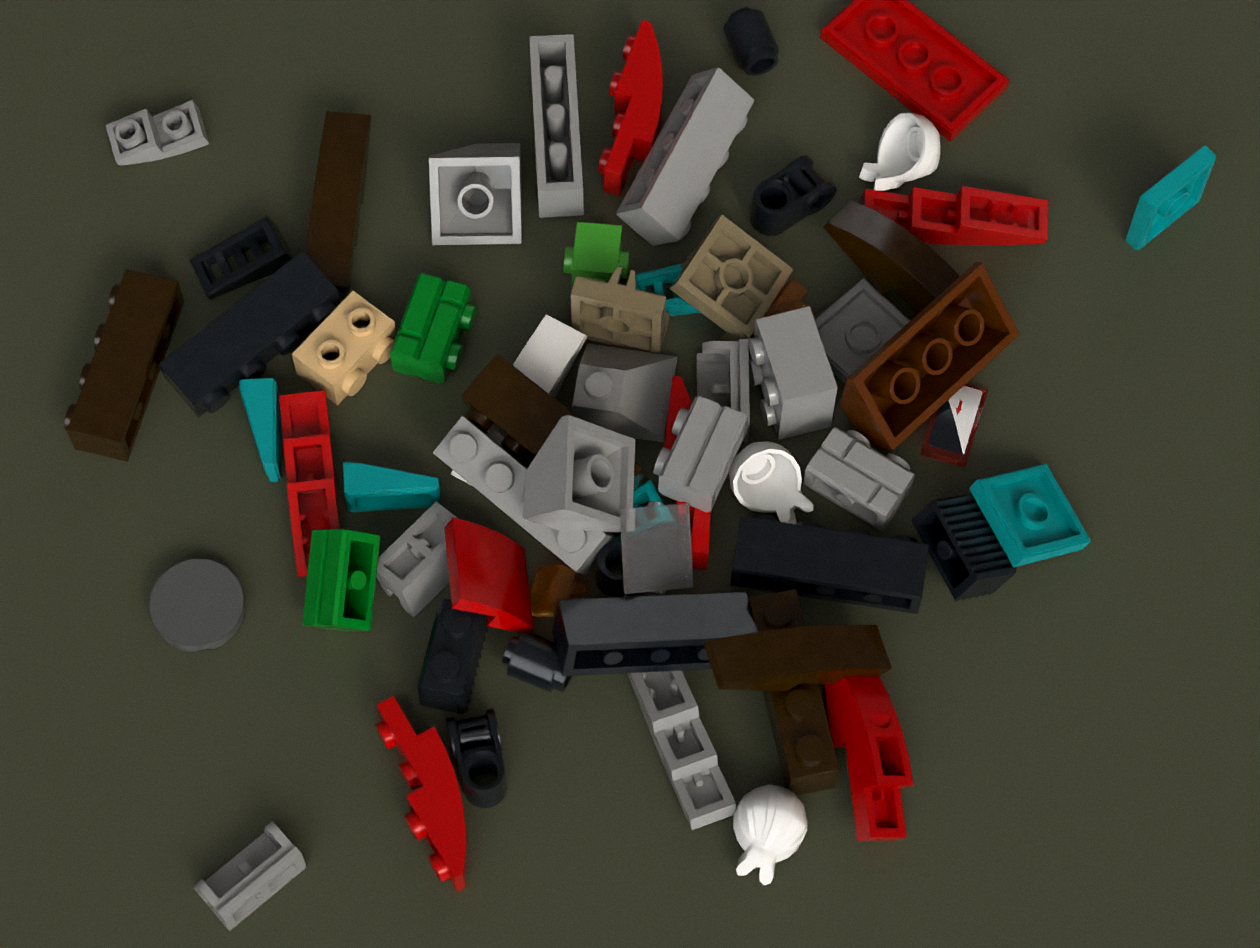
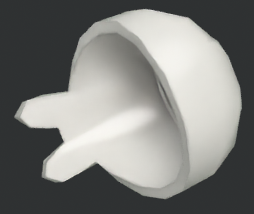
(905, 152)
(768, 481)
(769, 828)

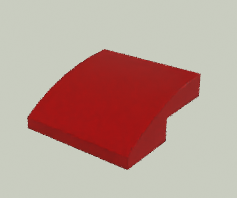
(488, 575)

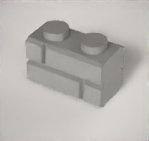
(701, 453)
(859, 477)

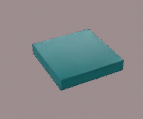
(1170, 198)
(1029, 515)

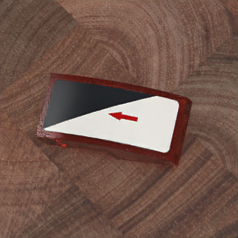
(954, 427)

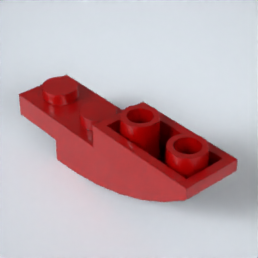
(637, 108)
(876, 754)
(437, 804)

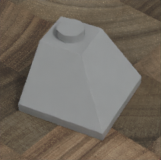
(476, 195)
(625, 390)
(580, 478)

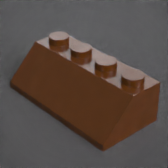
(928, 360)

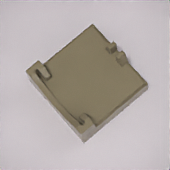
(731, 279)
(619, 313)

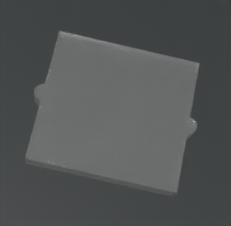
(656, 548)

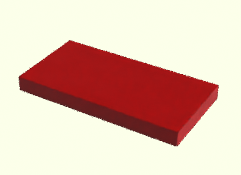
(916, 61)

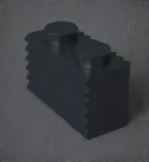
(963, 546)
(451, 658)

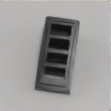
(262, 266)

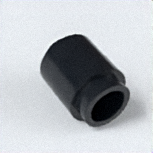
(751, 41)
(535, 662)

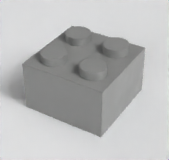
(792, 373)

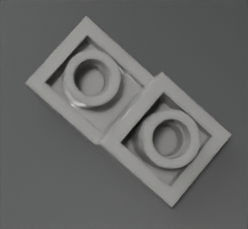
(157, 137)

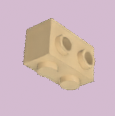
(345, 348)

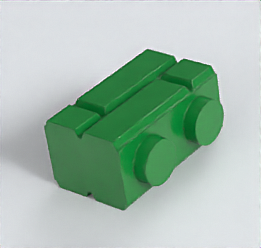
(432, 329)
(341, 580)

